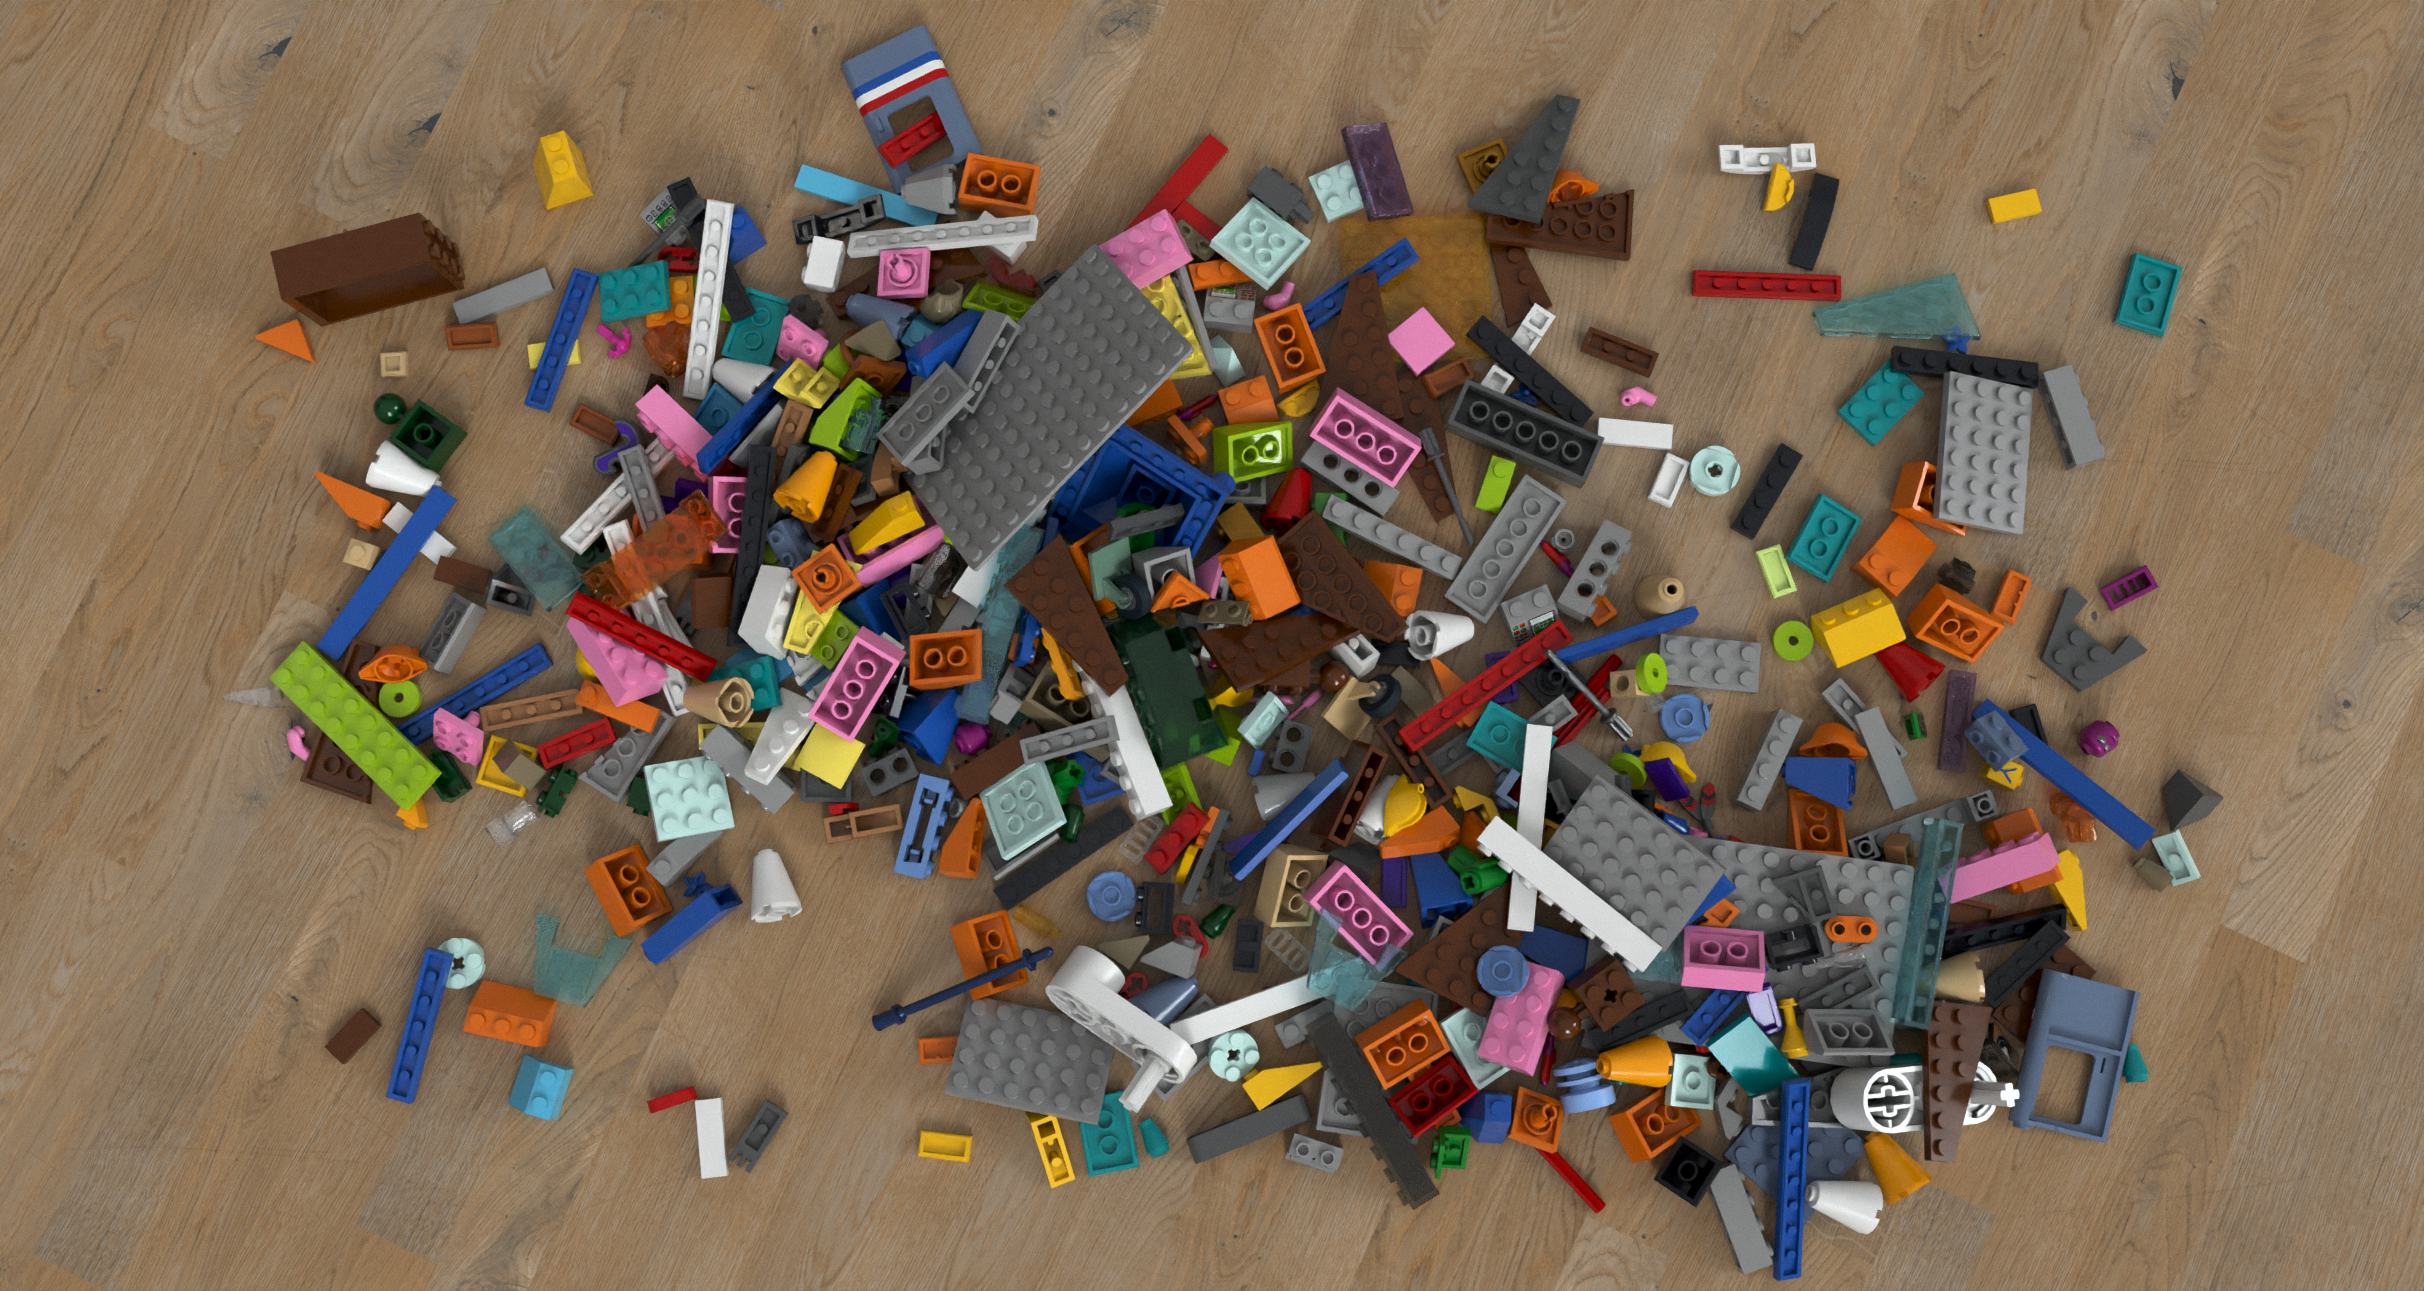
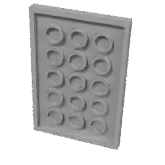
(1983, 453)
(1634, 861)
(1381, 1003)
(1029, 1061)

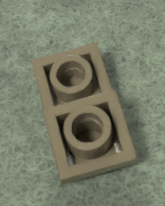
(1413, 695)

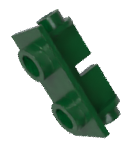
(883, 736)
(559, 781)

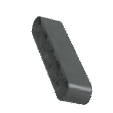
(1249, 1128)

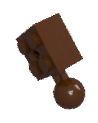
(1297, 680)
(1593, 1002)

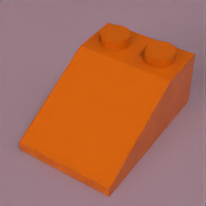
(1248, 402)
(1916, 497)
(1894, 557)
(1397, 583)
(1953, 623)
(945, 659)
(1814, 825)
(1650, 1126)

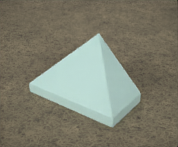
(1229, 367)

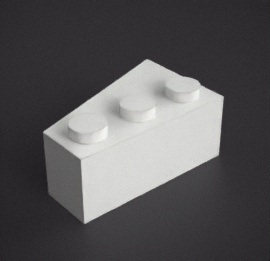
(769, 611)

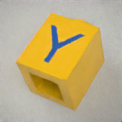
(2005, 779)

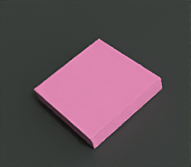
(1420, 341)

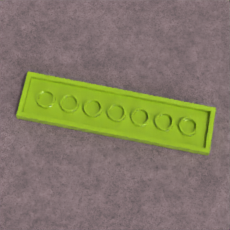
(355, 725)

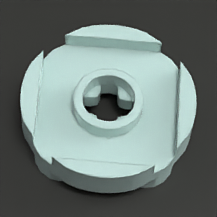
(1725, 463)
(473, 961)
(1242, 1063)

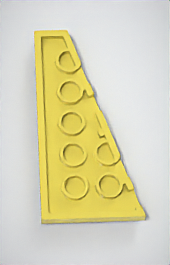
(1167, 300)

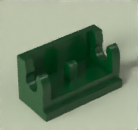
(452, 782)

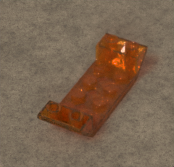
(656, 554)

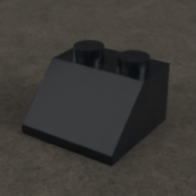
(1688, 1171)

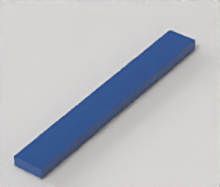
(386, 573)
(480, 692)
(2075, 783)
(1791, 1178)

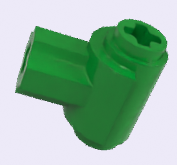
(1064, 777)
(1476, 873)

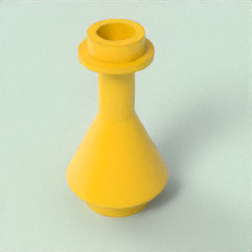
(1793, 1039)

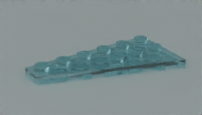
(1911, 311)

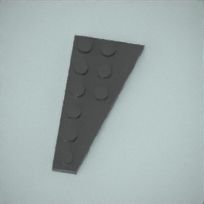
(1527, 173)
(1766, 1106)

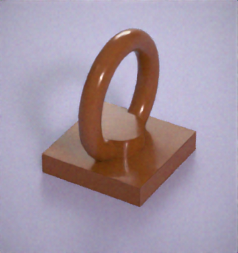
(876, 372)

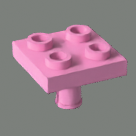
(904, 273)
(802, 342)
(459, 735)

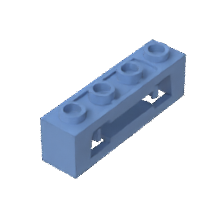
(937, 819)

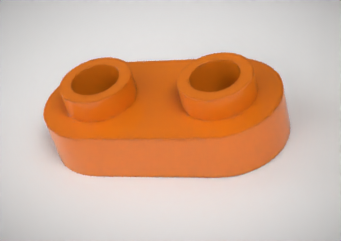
(1851, 928)

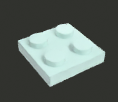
(1336, 191)
(1263, 720)
(1690, 1083)

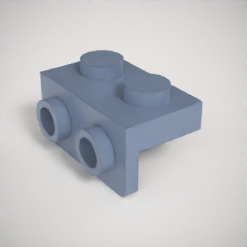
(790, 542)
(1995, 740)
(1503, 784)

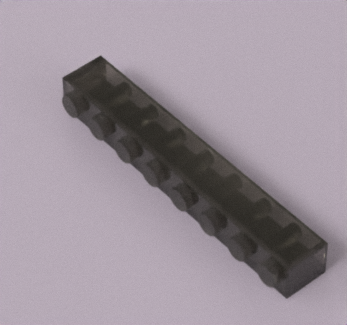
(1371, 1110)

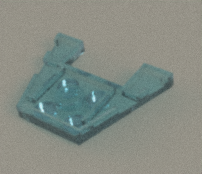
(569, 974)
(1341, 974)

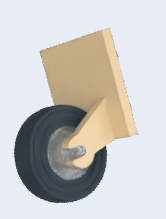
(1360, 701)

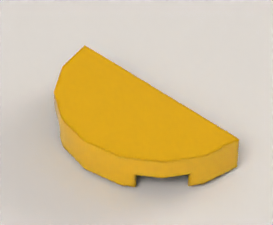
(1779, 188)
(1300, 402)
(1186, 864)

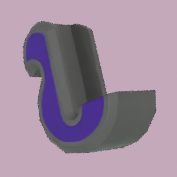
(606, 462)

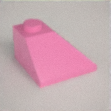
(1209, 576)

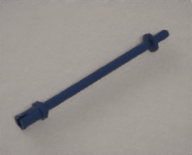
(898, 1013)

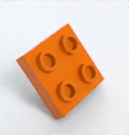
(1189, 439)
(826, 578)
(1535, 1120)

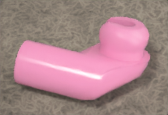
(1281, 299)
(1637, 395)
(295, 742)

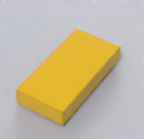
(2013, 206)
(945, 1146)

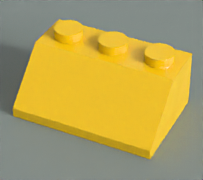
(1857, 627)

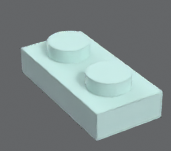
(2176, 857)

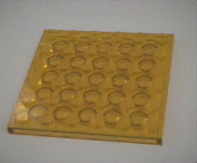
(1446, 281)

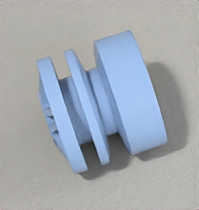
(1584, 1086)

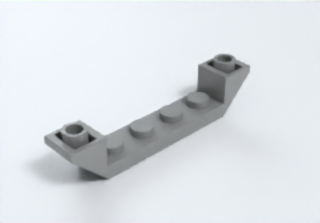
(1963, 810)
(1727, 1120)

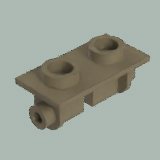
(1196, 243)
(1225, 613)

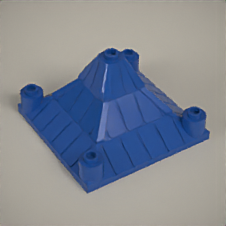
(1143, 472)

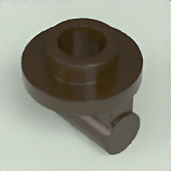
(656, 380)

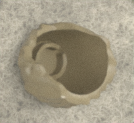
(943, 303)

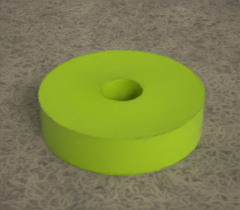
(1781, 644)
(1651, 673)
(410, 704)
(1629, 764)

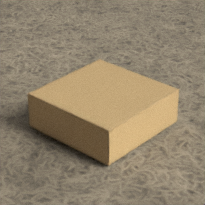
(394, 365)

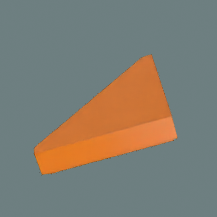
(289, 338)
(1177, 592)

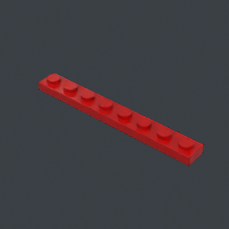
(1484, 686)

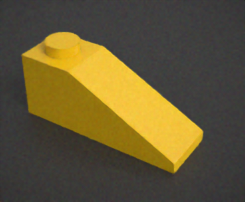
(889, 521)
(2070, 890)
(1275, 1081)
(1050, 1148)

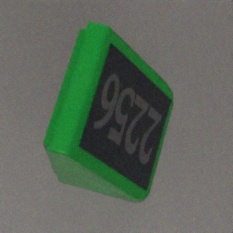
(1915, 726)

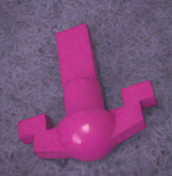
(622, 345)

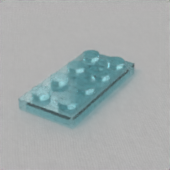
(536, 558)

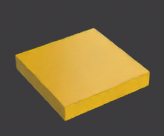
(493, 777)

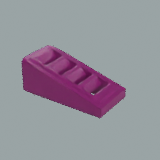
(2146, 577)

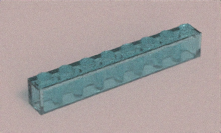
(999, 625)
(1927, 923)

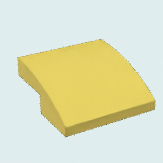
(807, 385)
(829, 755)

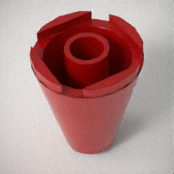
(1289, 502)
(1909, 668)

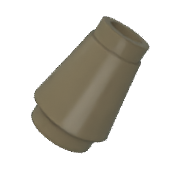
(2153, 874)

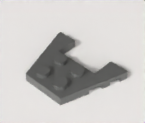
(2076, 654)

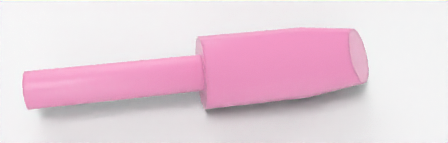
(1286, 700)
(1307, 702)

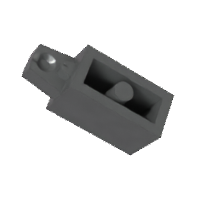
(1279, 195)

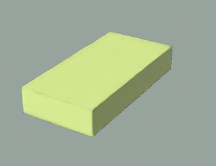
(1775, 571)

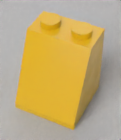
(561, 170)

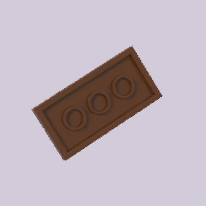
(2018, 1007)

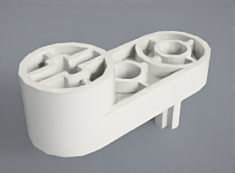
(1088, 993)
(1900, 1097)

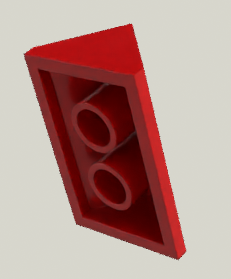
(1432, 1096)

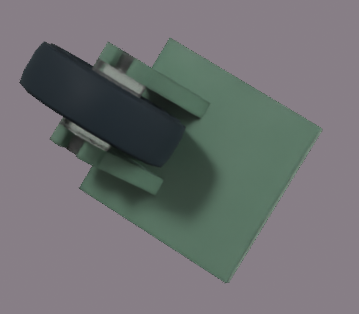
(1114, 579)

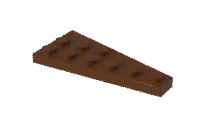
(1579, 227)
(944, 265)
(1421, 414)
(1061, 604)
(1272, 646)
(327, 763)
(1949, 1069)

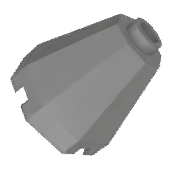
(933, 190)

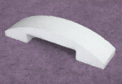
(1760, 160)
(1527, 338)

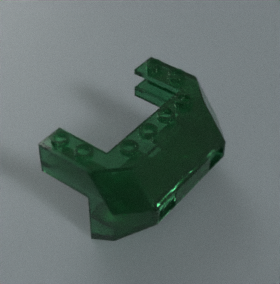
(1169, 688)

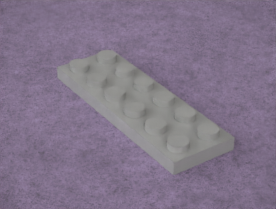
(1505, 549)

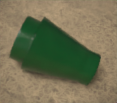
(1074, 817)
(1216, 921)

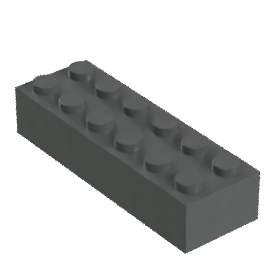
(1524, 433)

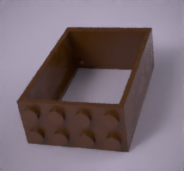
(368, 269)

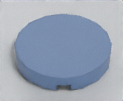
(1684, 718)
(1111, 896)
(1503, 971)

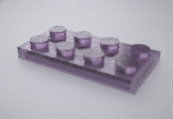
(1377, 171)

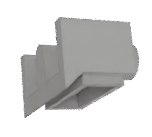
(1009, 693)
(1314, 1153)

